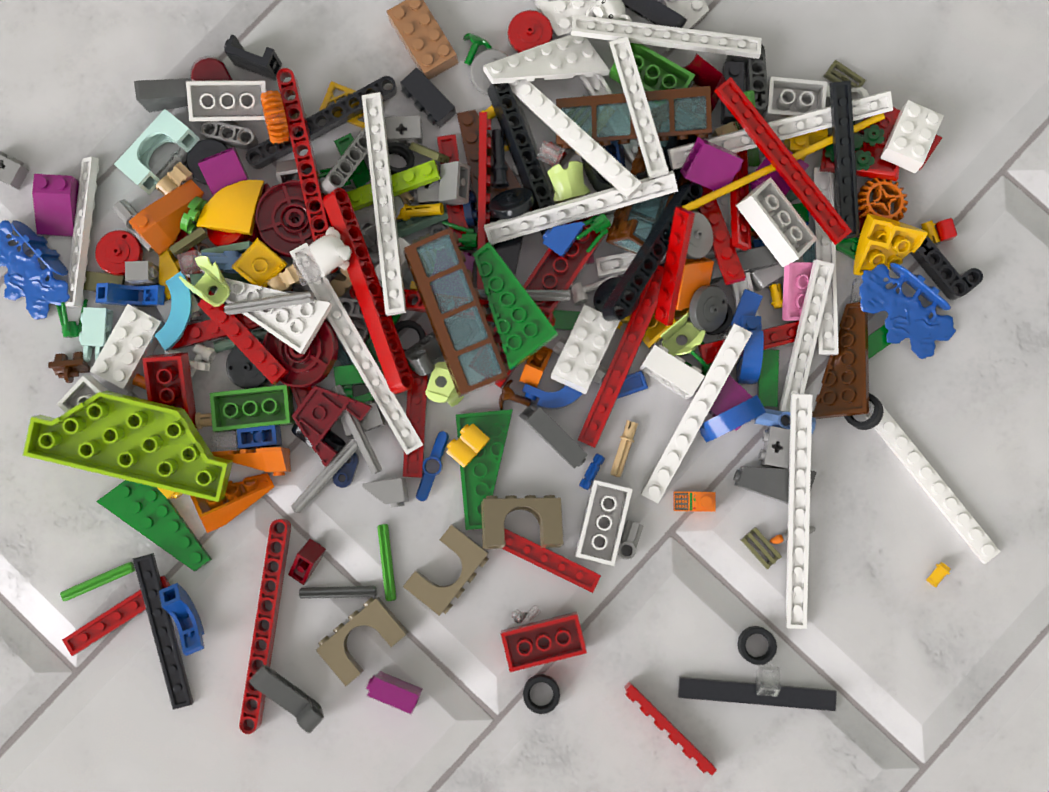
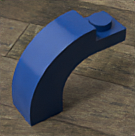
(133, 295)
(751, 357)
(552, 400)
(732, 419)
(185, 615)

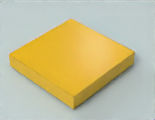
(259, 264)

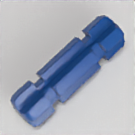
(592, 471)

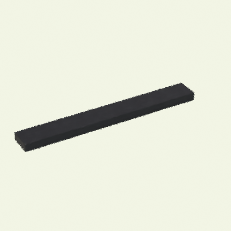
(844, 155)
(163, 632)
(746, 693)

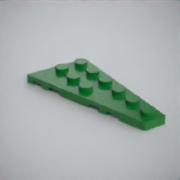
(515, 314)
(481, 473)
(156, 519)

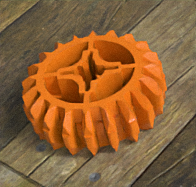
(274, 116)
(884, 192)

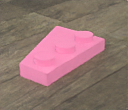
(794, 289)

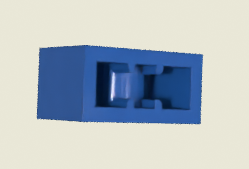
(259, 437)

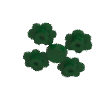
(858, 141)

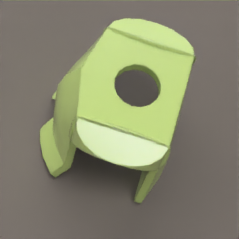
(568, 182)
(211, 278)
(684, 328)
(442, 394)

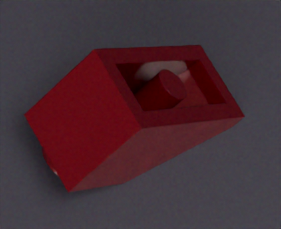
(306, 561)

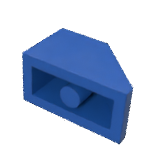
(562, 237)

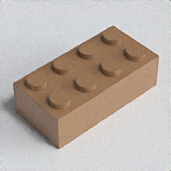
(422, 37)

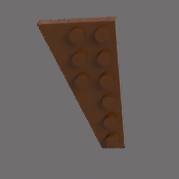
(470, 136)
(847, 374)

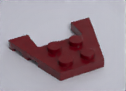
(320, 413)

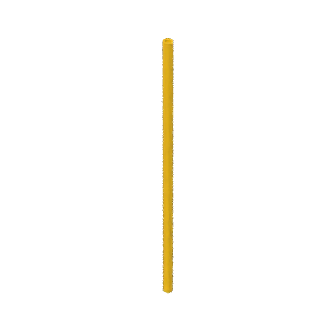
(769, 169)

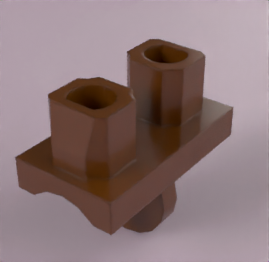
(69, 368)

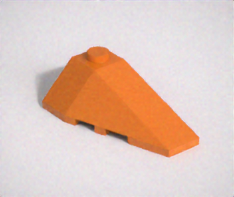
(161, 220)
(265, 459)
(237, 499)

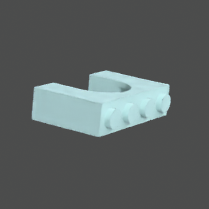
(162, 130)

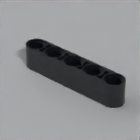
(656, 12)

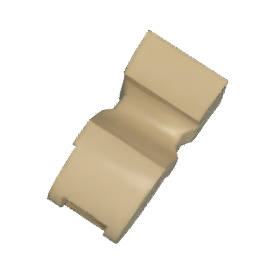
(174, 179)
(284, 280)
(341, 283)

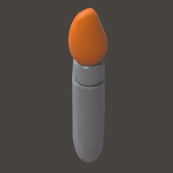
(784, 537)

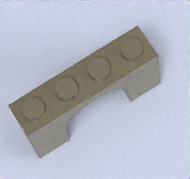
(546, 510)
(437, 596)
(335, 650)

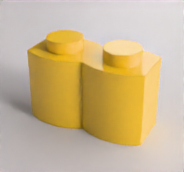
(467, 445)

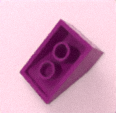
(55, 204)

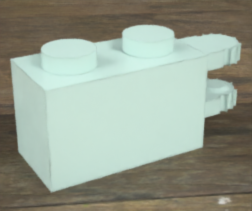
(95, 330)

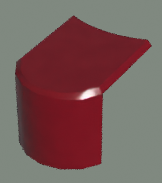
(209, 69)
(706, 76)

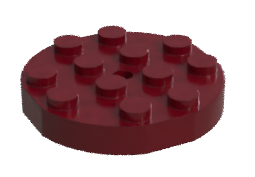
(275, 214)
(307, 368)

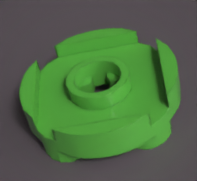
(189, 220)

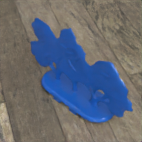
(25, 274)
(906, 314)

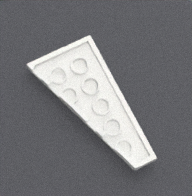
(551, 61)
(291, 324)

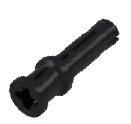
(499, 167)

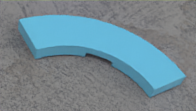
(179, 315)

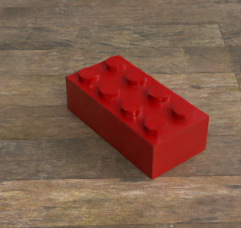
(170, 381)
(543, 642)

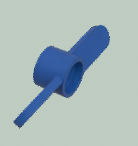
(428, 478)

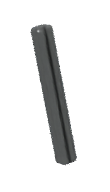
(337, 592)

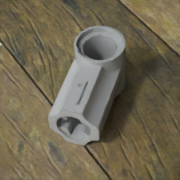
(631, 538)

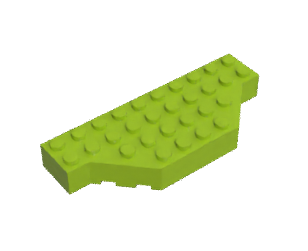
(133, 443)

